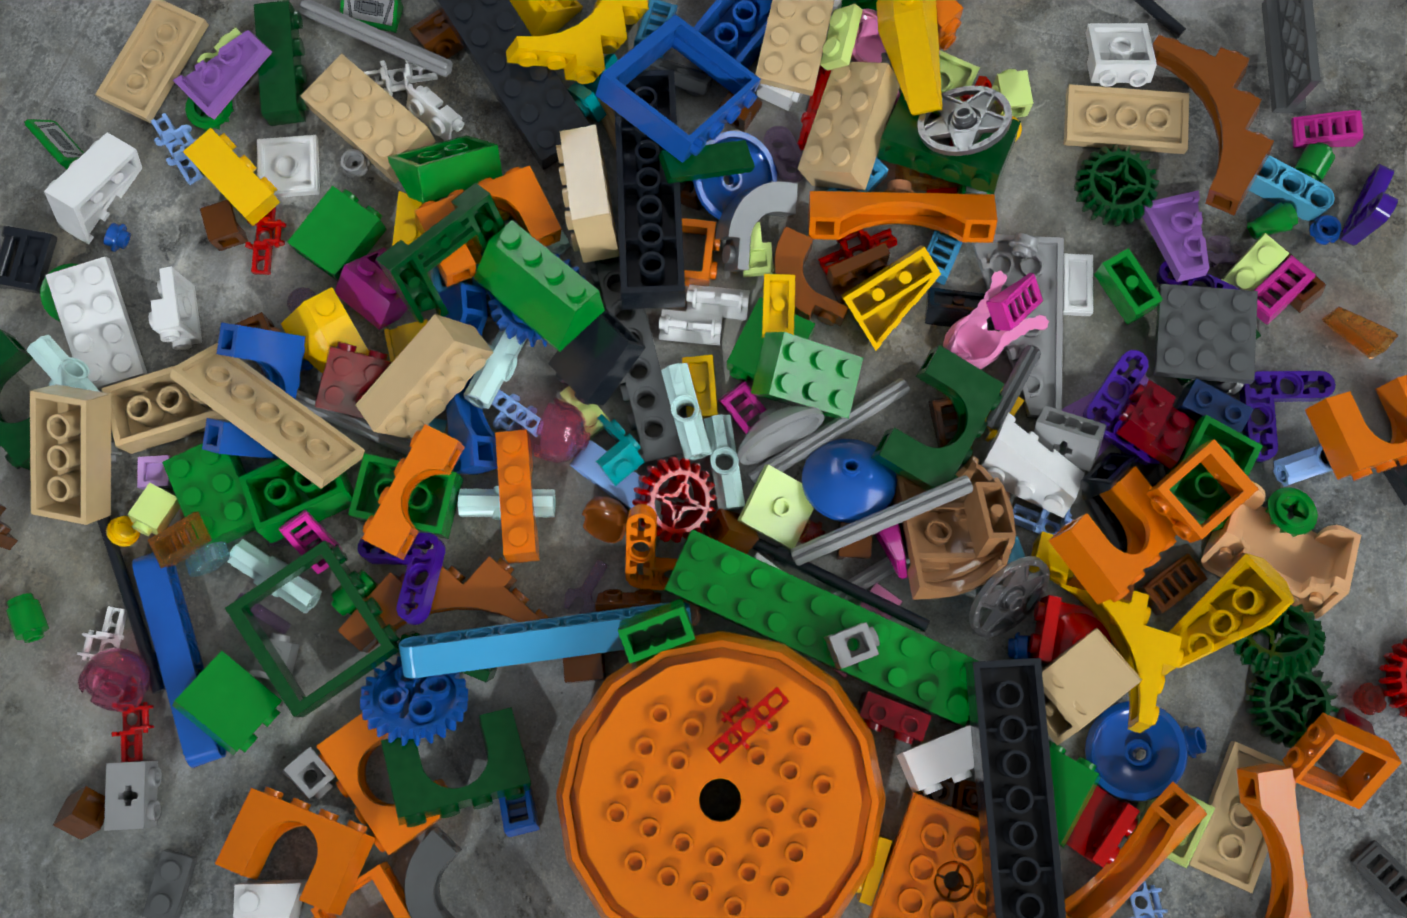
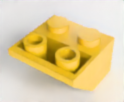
(546, 16)

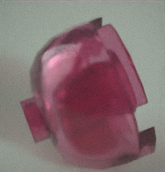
(561, 432)
(115, 679)

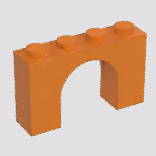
(512, 193)
(1348, 440)
(1099, 564)
(347, 756)
(339, 854)

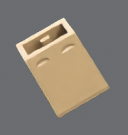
(1084, 684)

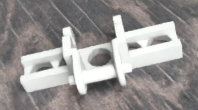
(394, 86)
(104, 635)

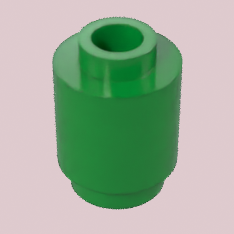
(1316, 160)
(342, 601)
(26, 618)

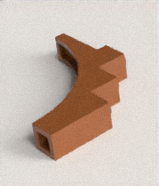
(1232, 113)
(483, 591)

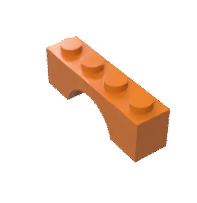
(429, 455)
(516, 496)

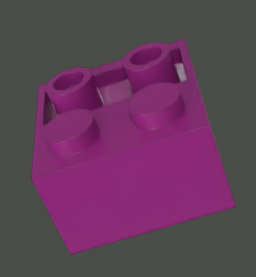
(369, 291)

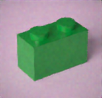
(1128, 286)

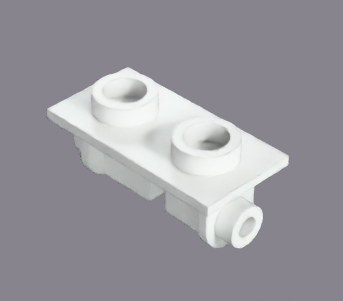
(425, 106)
(718, 301)
(690, 327)

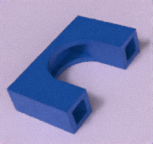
(279, 358)

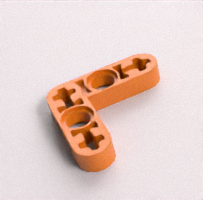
(653, 566)

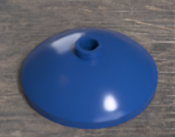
(716, 194)
(846, 493)
(1115, 749)

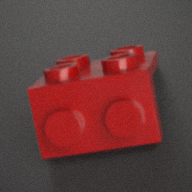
(1047, 615)
(1102, 828)

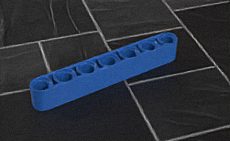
(175, 649)

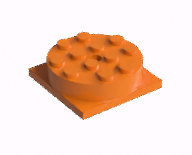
(930, 845)

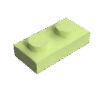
(841, 37)
(1256, 264)

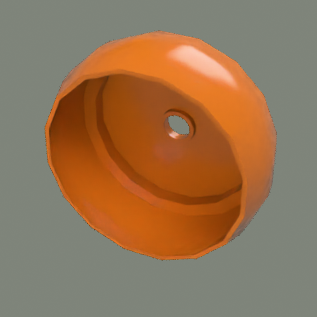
(643, 758)

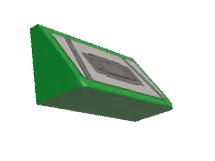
(377, 13)
(55, 141)

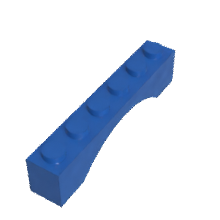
(465, 421)

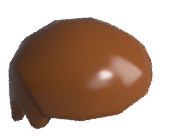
(605, 519)

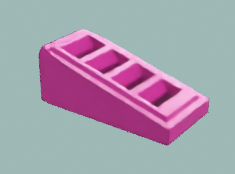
(1347, 123)
(1306, 276)
(998, 305)
(725, 401)
(892, 544)
(301, 546)

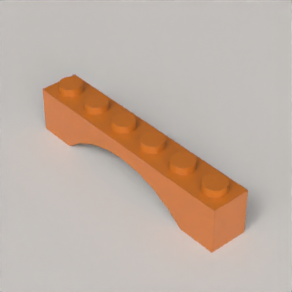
(958, 215)
(1271, 799)
(1156, 836)

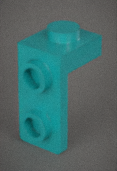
(585, 93)
(622, 457)

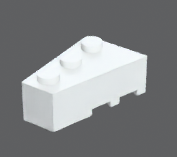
(91, 184)
(1032, 469)
(268, 898)

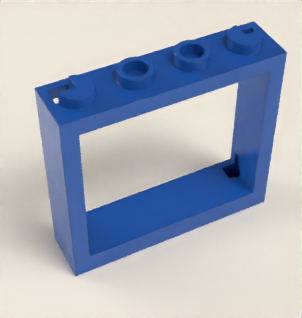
(704, 54)

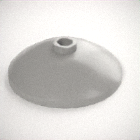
(777, 432)

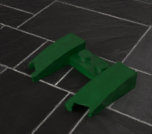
(408, 265)

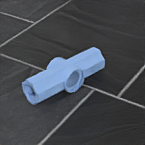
(1301, 466)

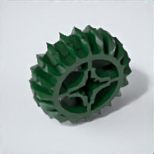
(1133, 182)
(1295, 650)
(1294, 715)

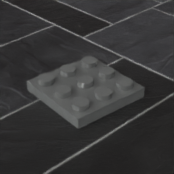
(1206, 333)

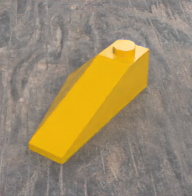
(912, 46)
(323, 324)
(1235, 607)

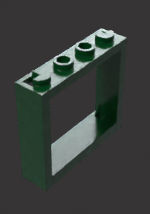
(269, 658)

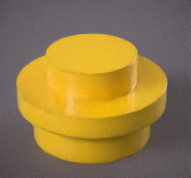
(121, 531)

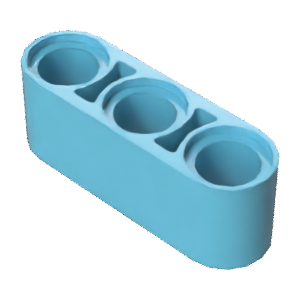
(1302, 189)

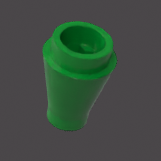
(1275, 220)

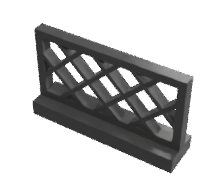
(1290, 53)

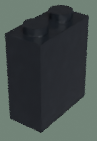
(597, 359)

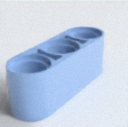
(586, 465)

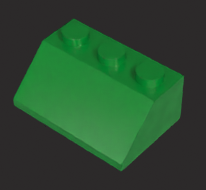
(446, 167)

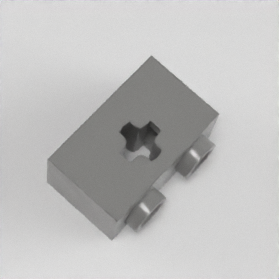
(1071, 436)
(121, 809)

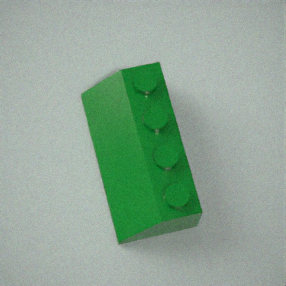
(538, 286)

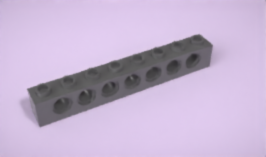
(651, 384)

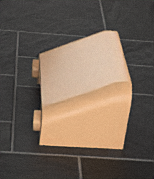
(1313, 564)

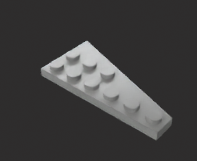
(1045, 380)

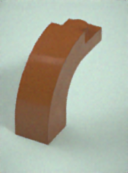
(789, 259)

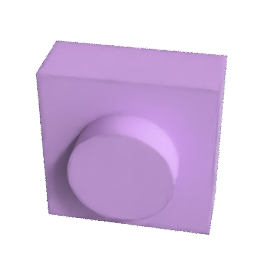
(152, 470)

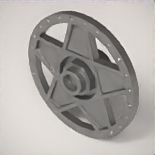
(966, 121)
(1007, 596)

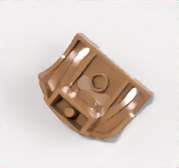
(960, 541)

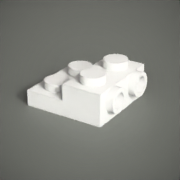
(1120, 53)
(177, 312)

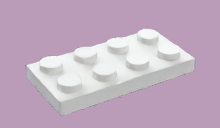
(97, 322)

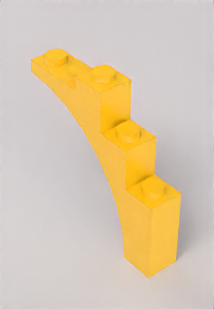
(582, 46)
(1144, 648)

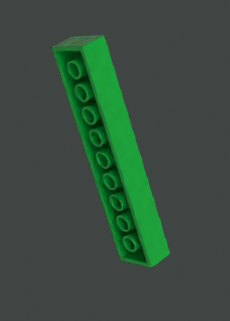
(804, 614)

